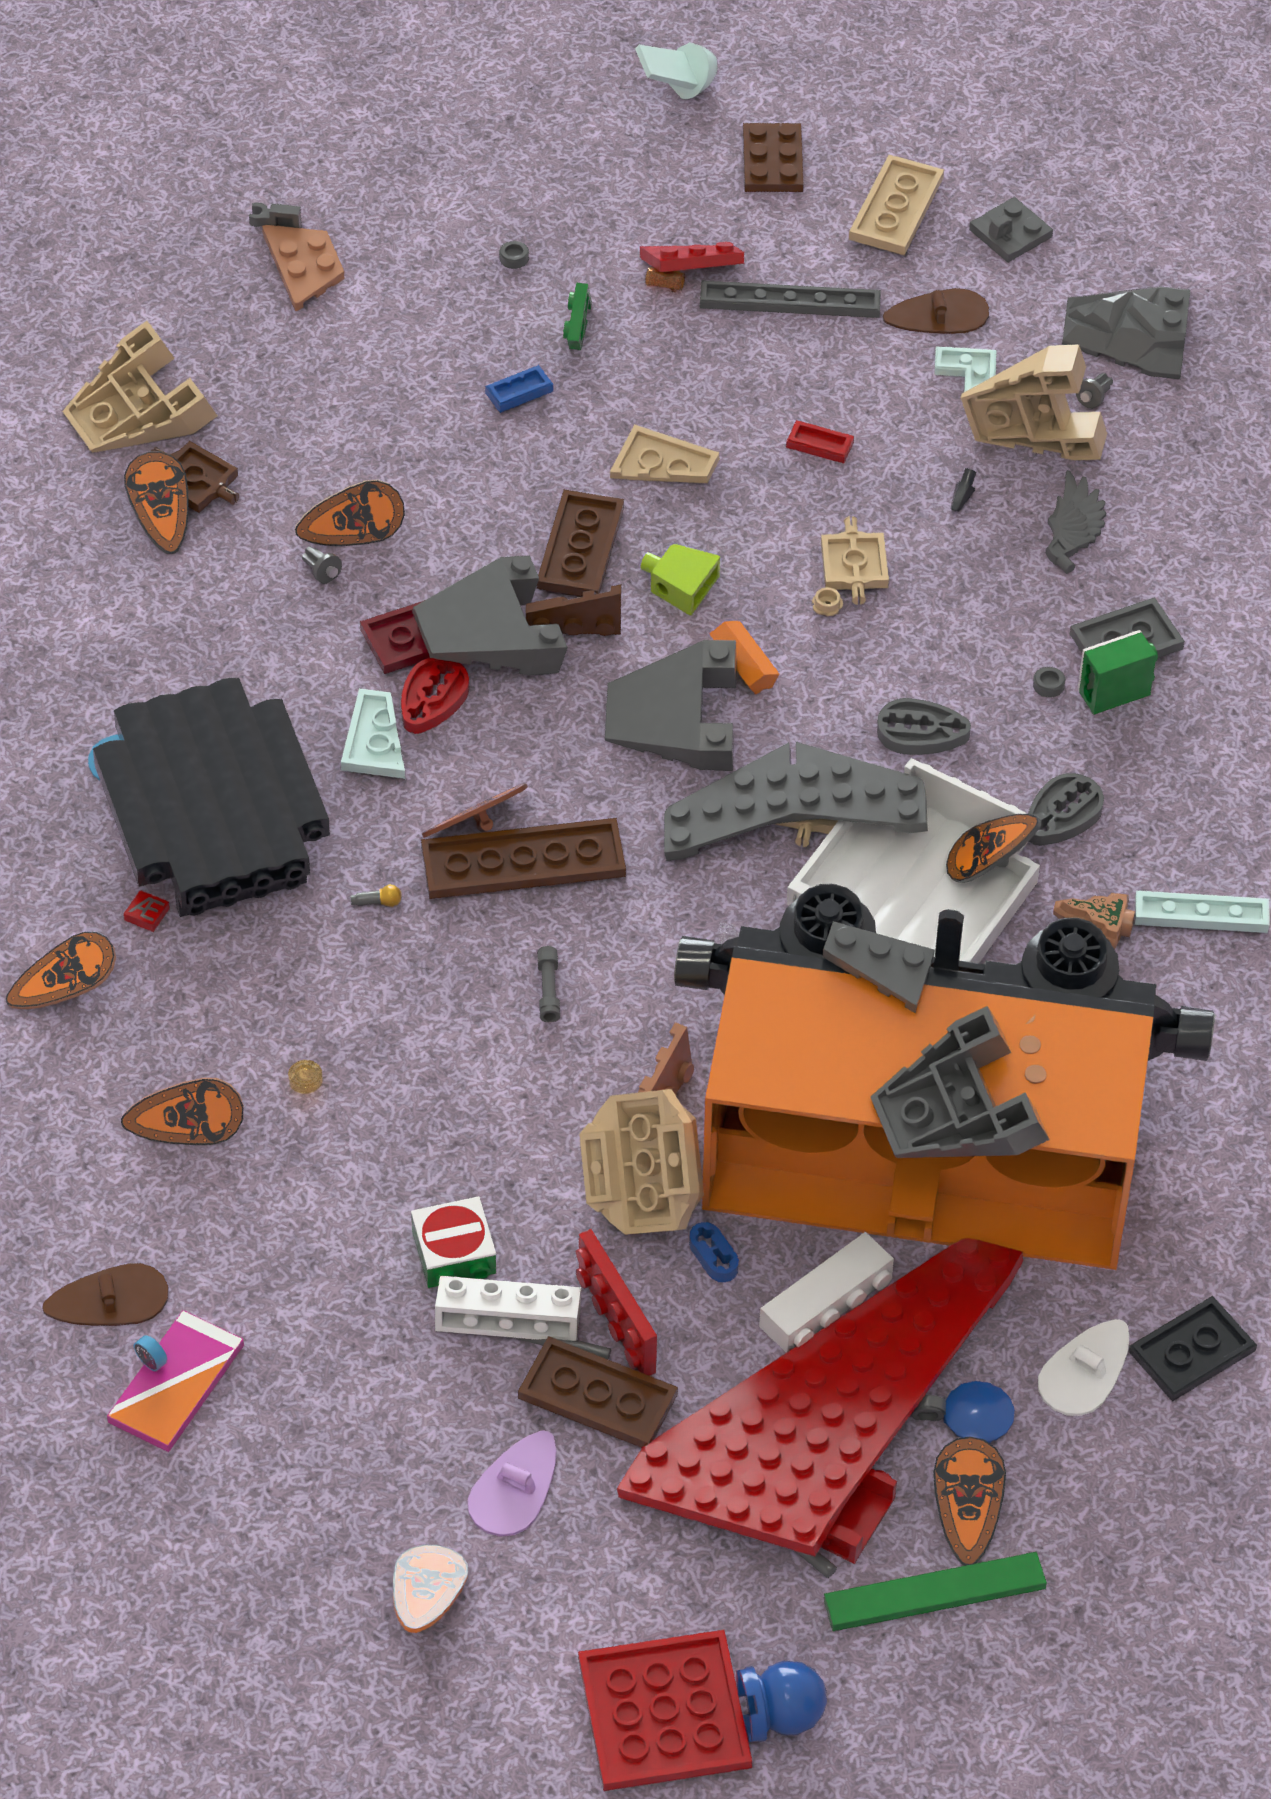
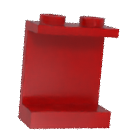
(861, 1516)

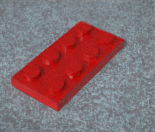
(616, 1302)

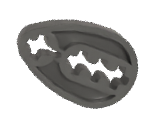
(917, 712)
(1078, 817)

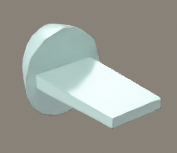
(686, 70)

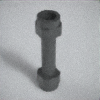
(547, 963)

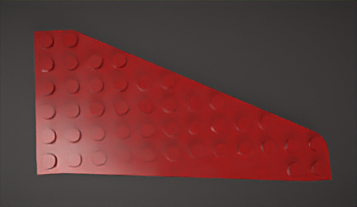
(809, 1427)

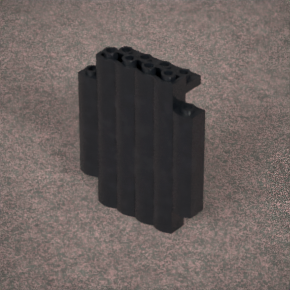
(211, 795)

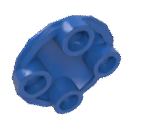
(979, 1411)

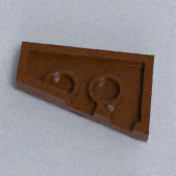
(581, 615)

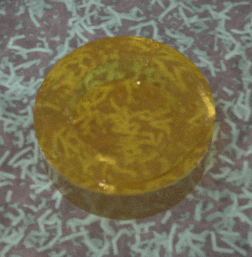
(305, 1076)

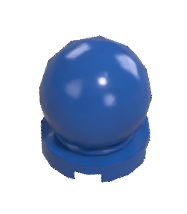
(783, 1699)

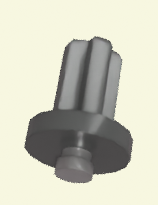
(1093, 390)
(325, 566)

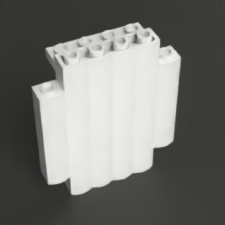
(906, 874)

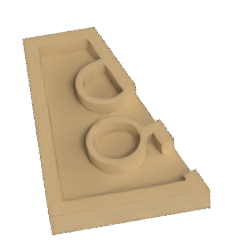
(660, 457)

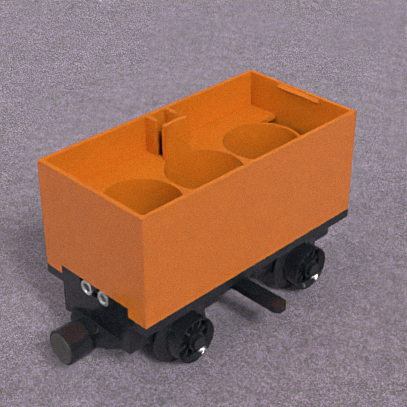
(811, 1044)

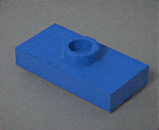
(519, 388)

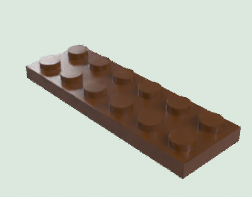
(523, 858)

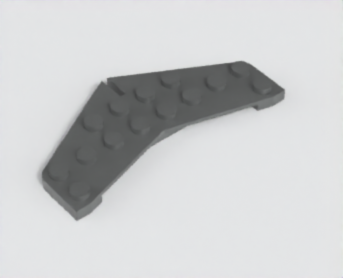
(777, 792)

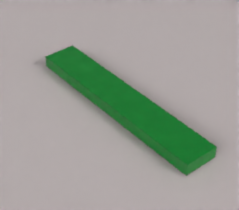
(934, 1591)

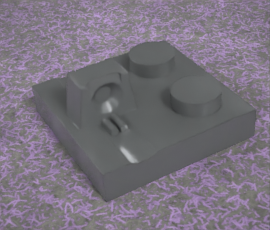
(1011, 229)

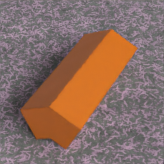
(751, 660)

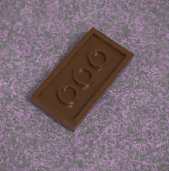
(580, 543)
(597, 1392)

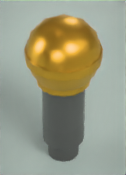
(388, 895)

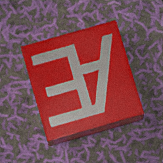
(146, 911)

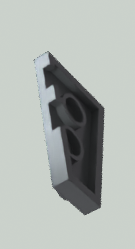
(887, 962)

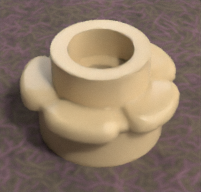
(827, 602)

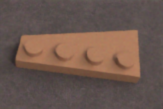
(673, 1064)

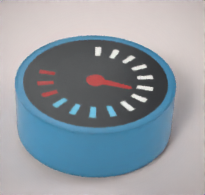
(150, 1352)

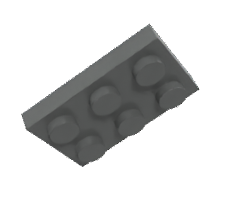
(1142, 616)

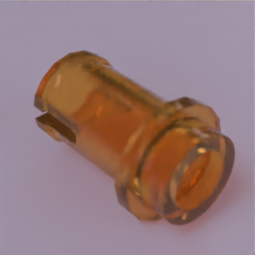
(671, 279)

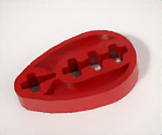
(436, 708)

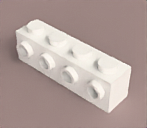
(507, 1308)

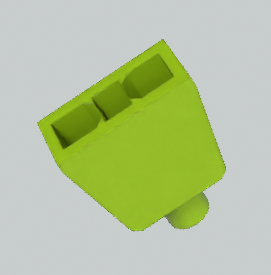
(682, 575)

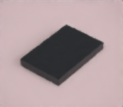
(1192, 1348)

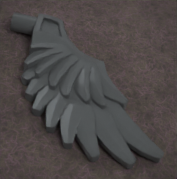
(1074, 522)

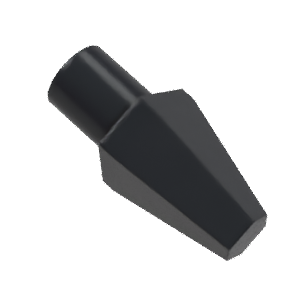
(963, 490)

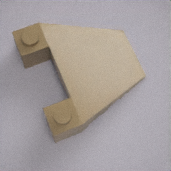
(128, 407)
(1031, 410)

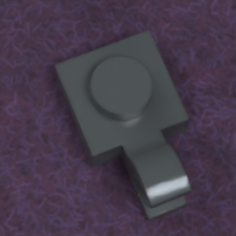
(277, 215)

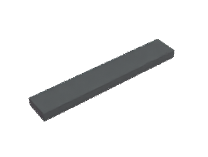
(790, 299)

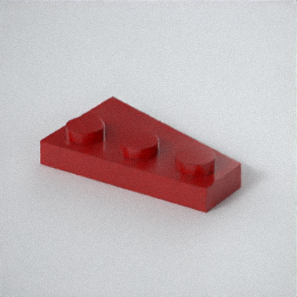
(691, 257)

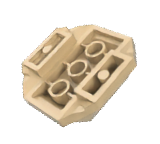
(642, 1162)

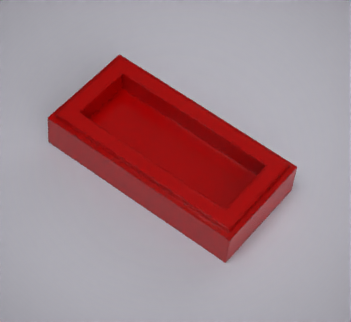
(820, 441)

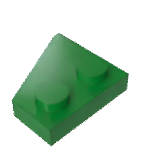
(579, 303)

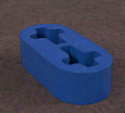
(708, 1256)

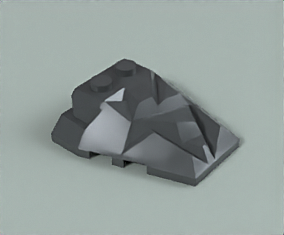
(1133, 327)

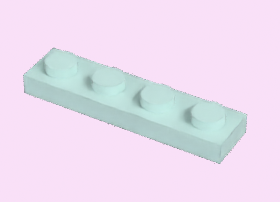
(1202, 911)

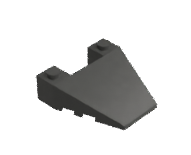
(486, 624)
(662, 706)
(945, 1105)

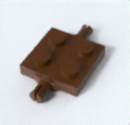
(206, 476)

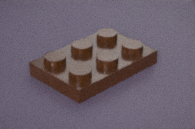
(773, 157)

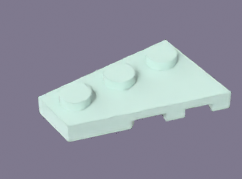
(373, 737)

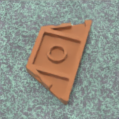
(303, 261)

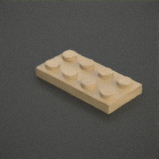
(896, 204)

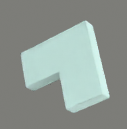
(973, 364)

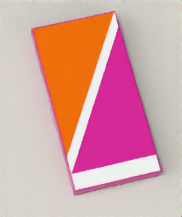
(164, 1401)

